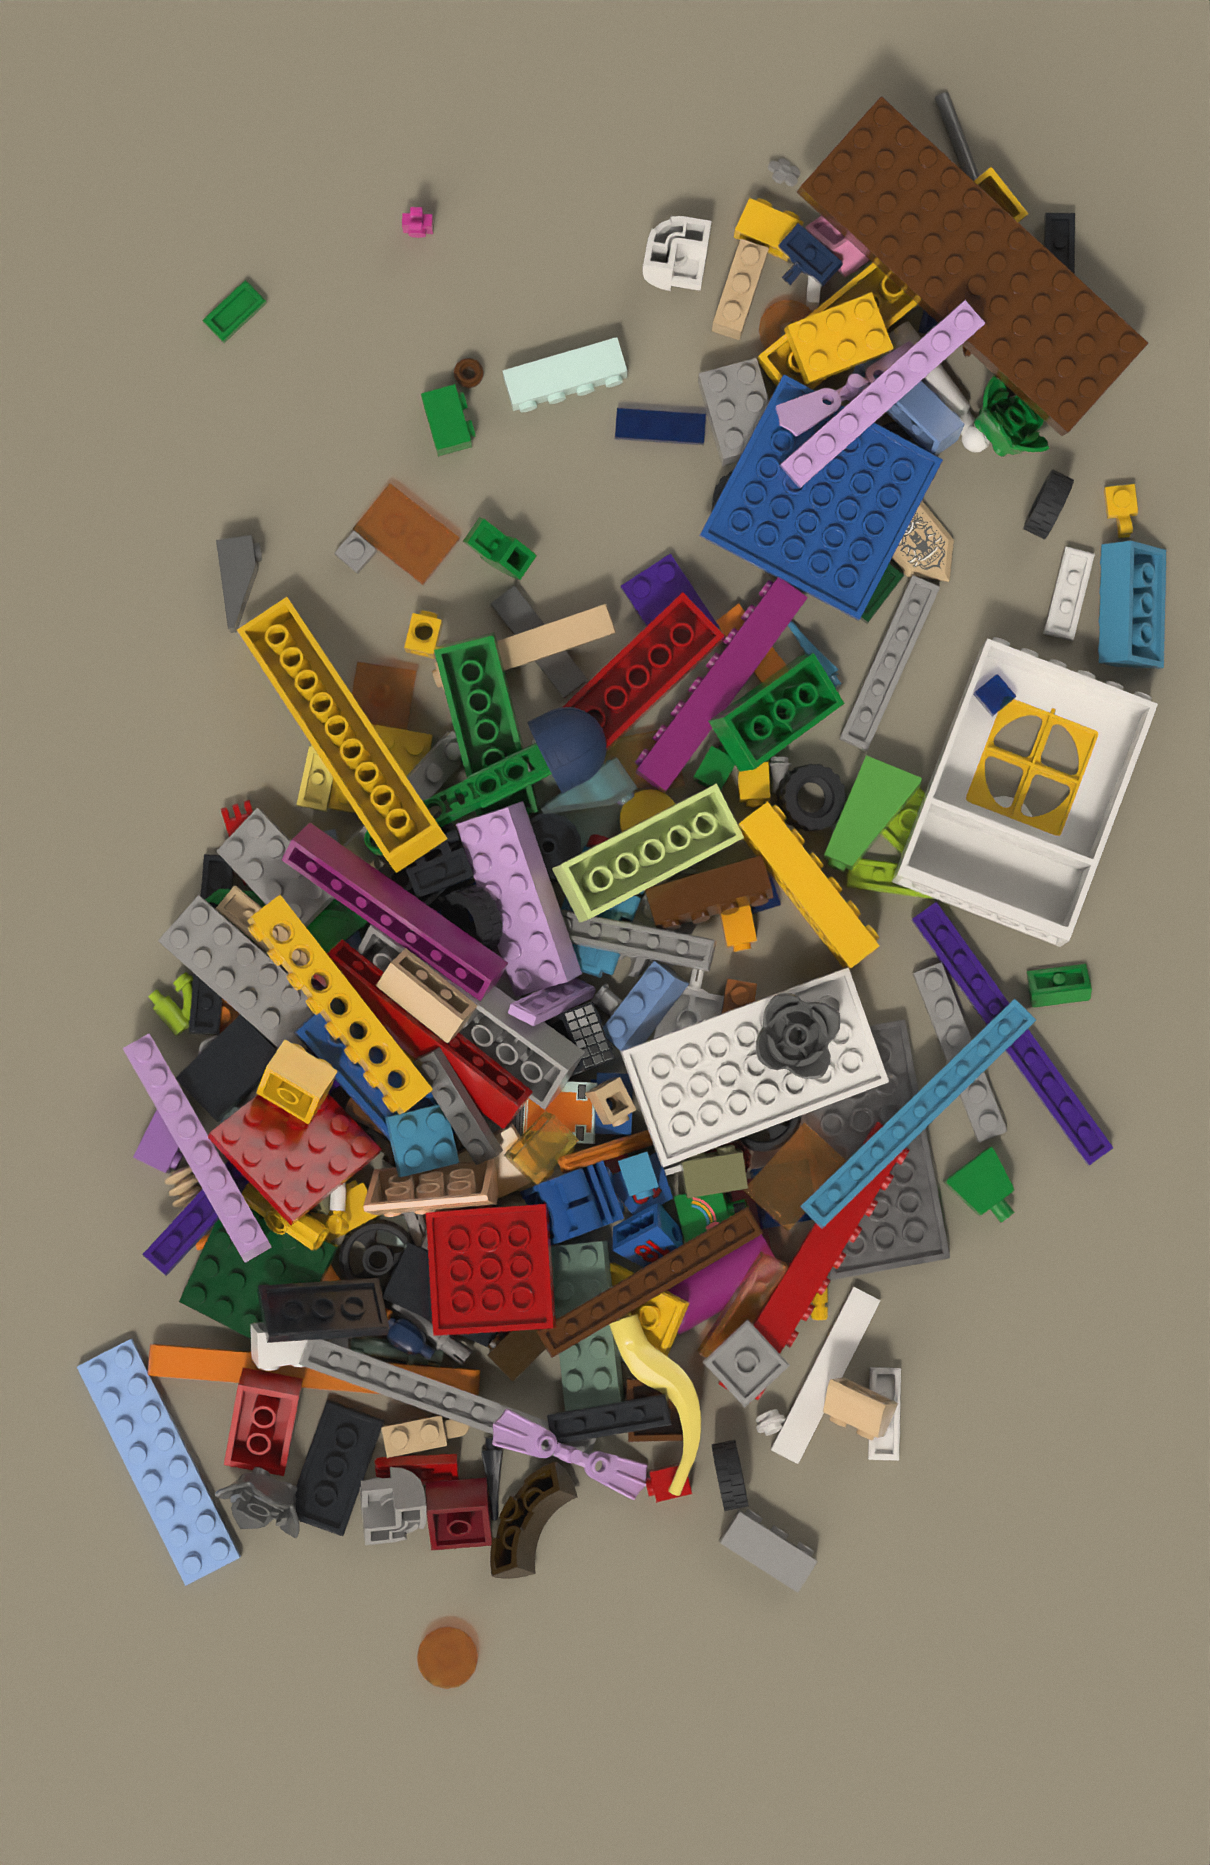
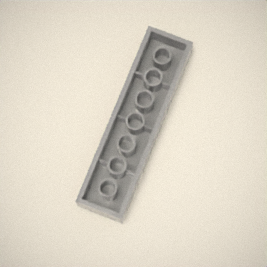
(530, 1053)

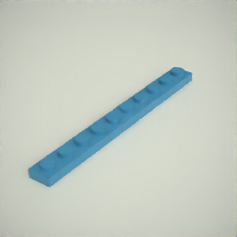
(918, 1113)

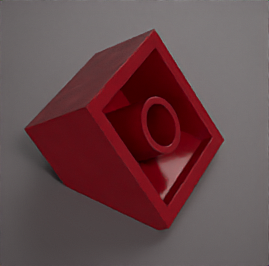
(458, 1513)

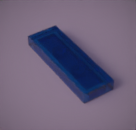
(660, 426)

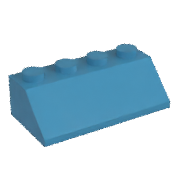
(1132, 605)

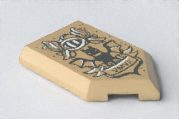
(925, 547)

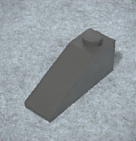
(238, 572)

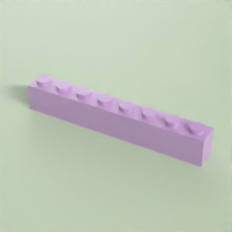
(882, 394)
(197, 1148)

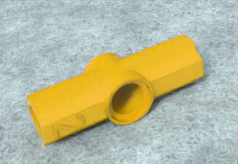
(305, 1230)

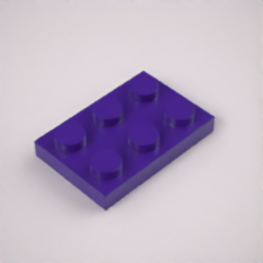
(658, 587)

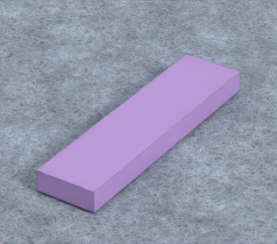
(551, 1001)

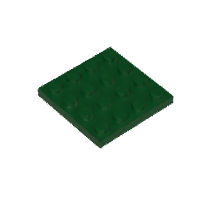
(227, 1286)

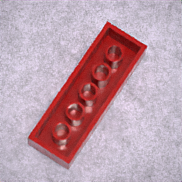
(648, 668)

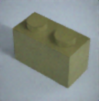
(714, 1172)

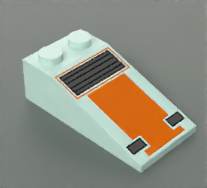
(569, 1107)

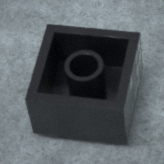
(584, 1029)

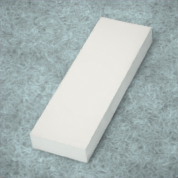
(1069, 593)
(886, 1383)

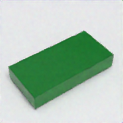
(234, 311)

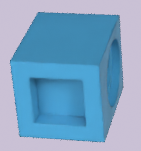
(638, 1175)

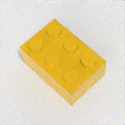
(838, 338)

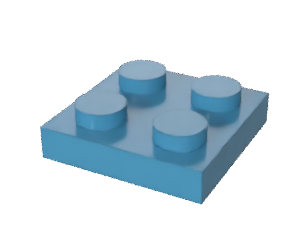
(421, 1140)

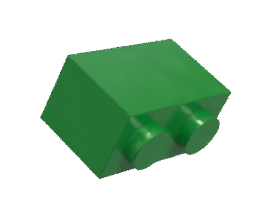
(447, 421)

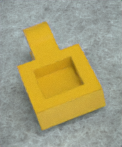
(1121, 504)

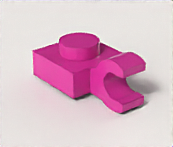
(417, 223)

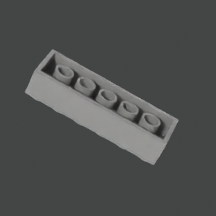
(237, 971)

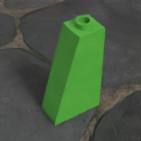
(870, 808)

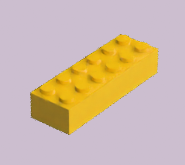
(808, 887)

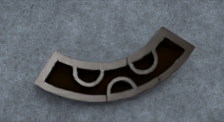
(524, 1519)

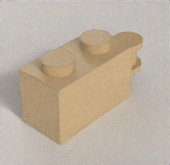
(420, 1434)

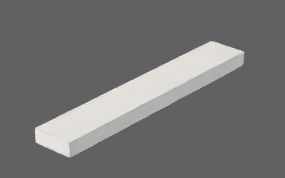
(829, 1364)

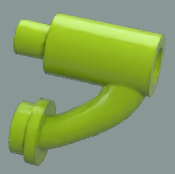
(168, 1010)

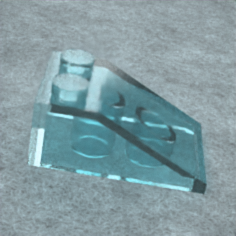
(605, 788)

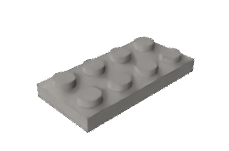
(257, 855)

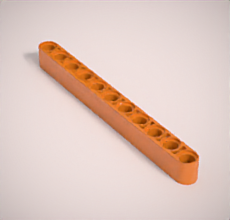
(228, 1364)

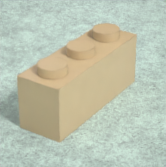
(740, 289)
(426, 995)

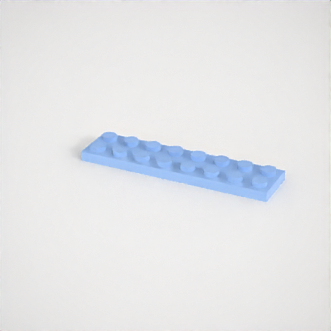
(158, 1462)

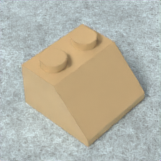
(858, 1407)

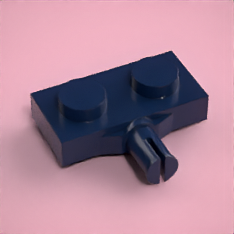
(808, 257)

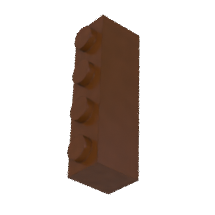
(709, 894)

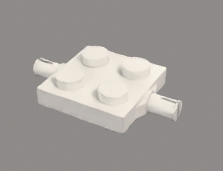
(691, 1007)

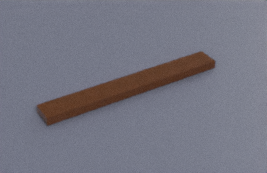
(650, 1282)

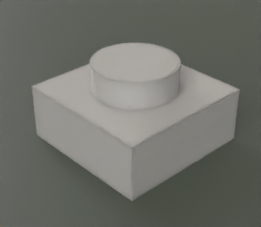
(355, 552)

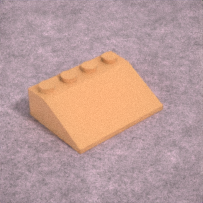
(435, 1189)

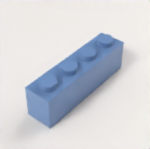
(923, 416)

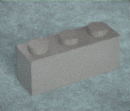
(769, 1549)

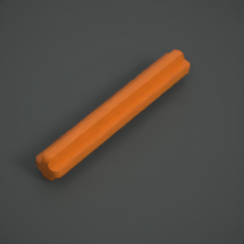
(605, 1151)

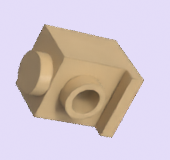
(617, 1093)

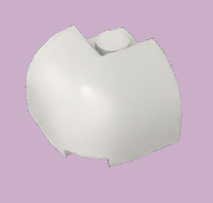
(677, 253)

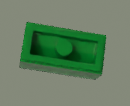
(1059, 985)

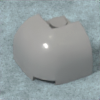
(392, 1507)

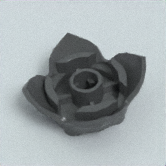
(818, 1027)
(260, 1500)

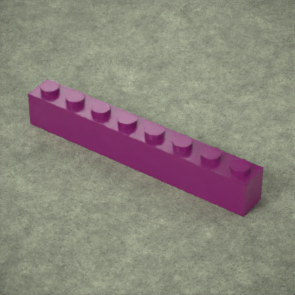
(721, 684)
(394, 911)

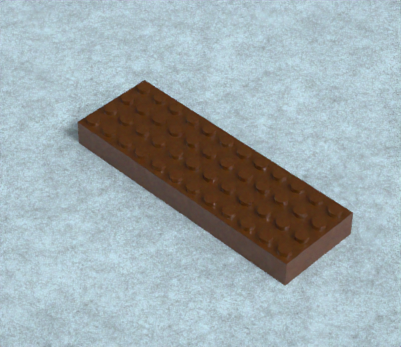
(956, 244)

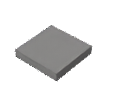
(746, 1363)

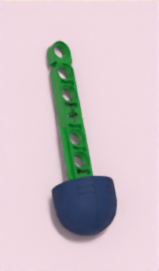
(566, 745)

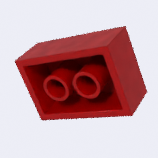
(263, 1421)

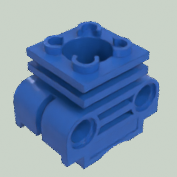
(577, 1201)

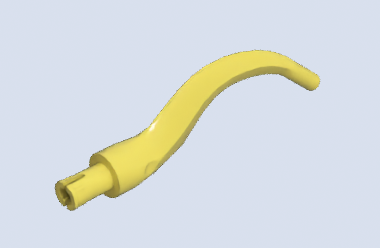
(667, 1377)

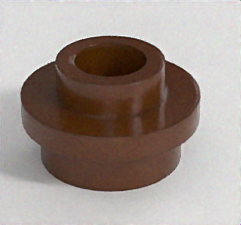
(464, 364)

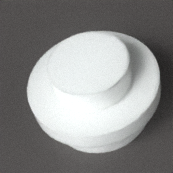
(770, 1422)

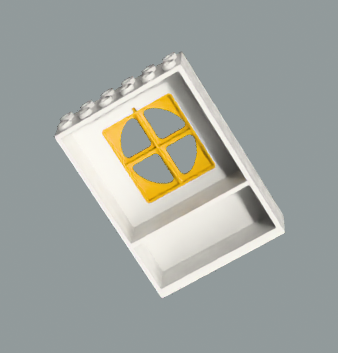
(995, 857)

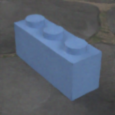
(645, 1006)

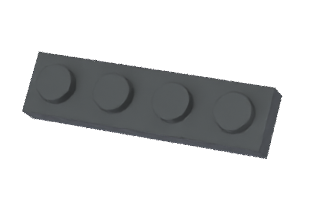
(458, 1106)

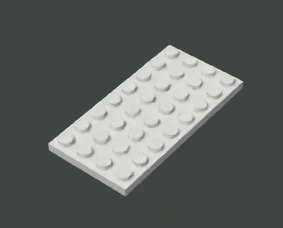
(711, 1089)

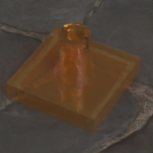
(385, 694)

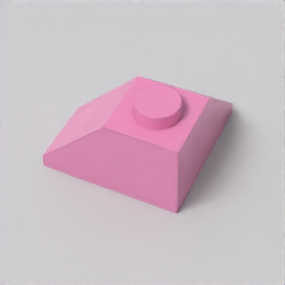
(838, 245)

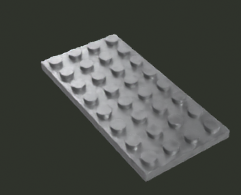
(908, 1216)

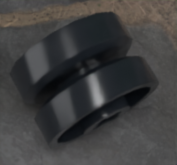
(557, 831)

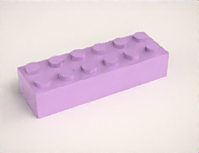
(514, 874)

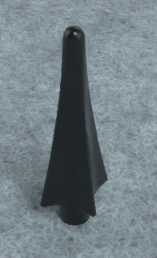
(492, 1461)

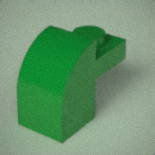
(499, 550)

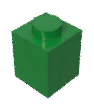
(714, 768)

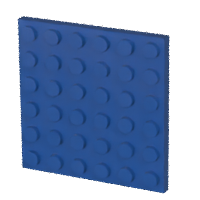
(839, 525)

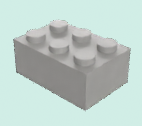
(734, 405)

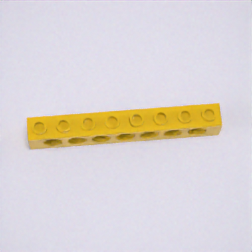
(375, 1035)

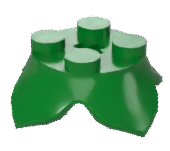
(1009, 422)

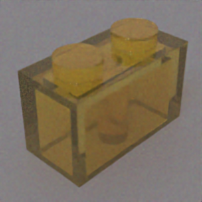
(541, 1147)

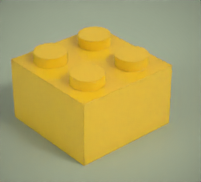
(296, 1081)

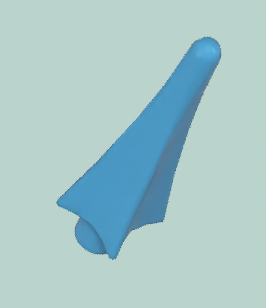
(808, 648)

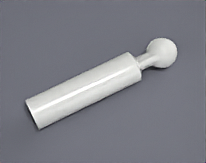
(946, 389)

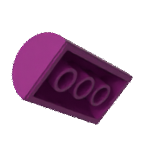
(715, 1284)

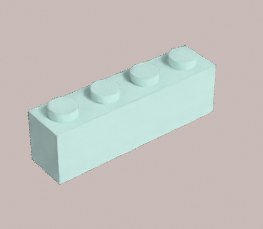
(565, 374)

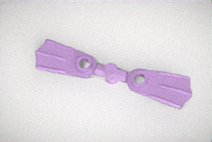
(809, 409)
(524, 1436)

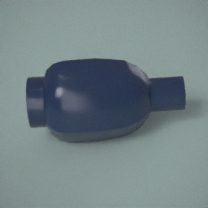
(408, 1338)

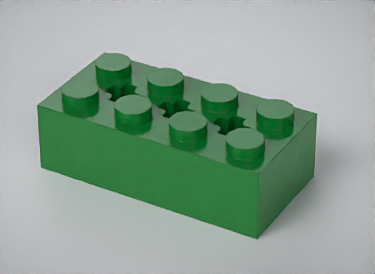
(800, 696)

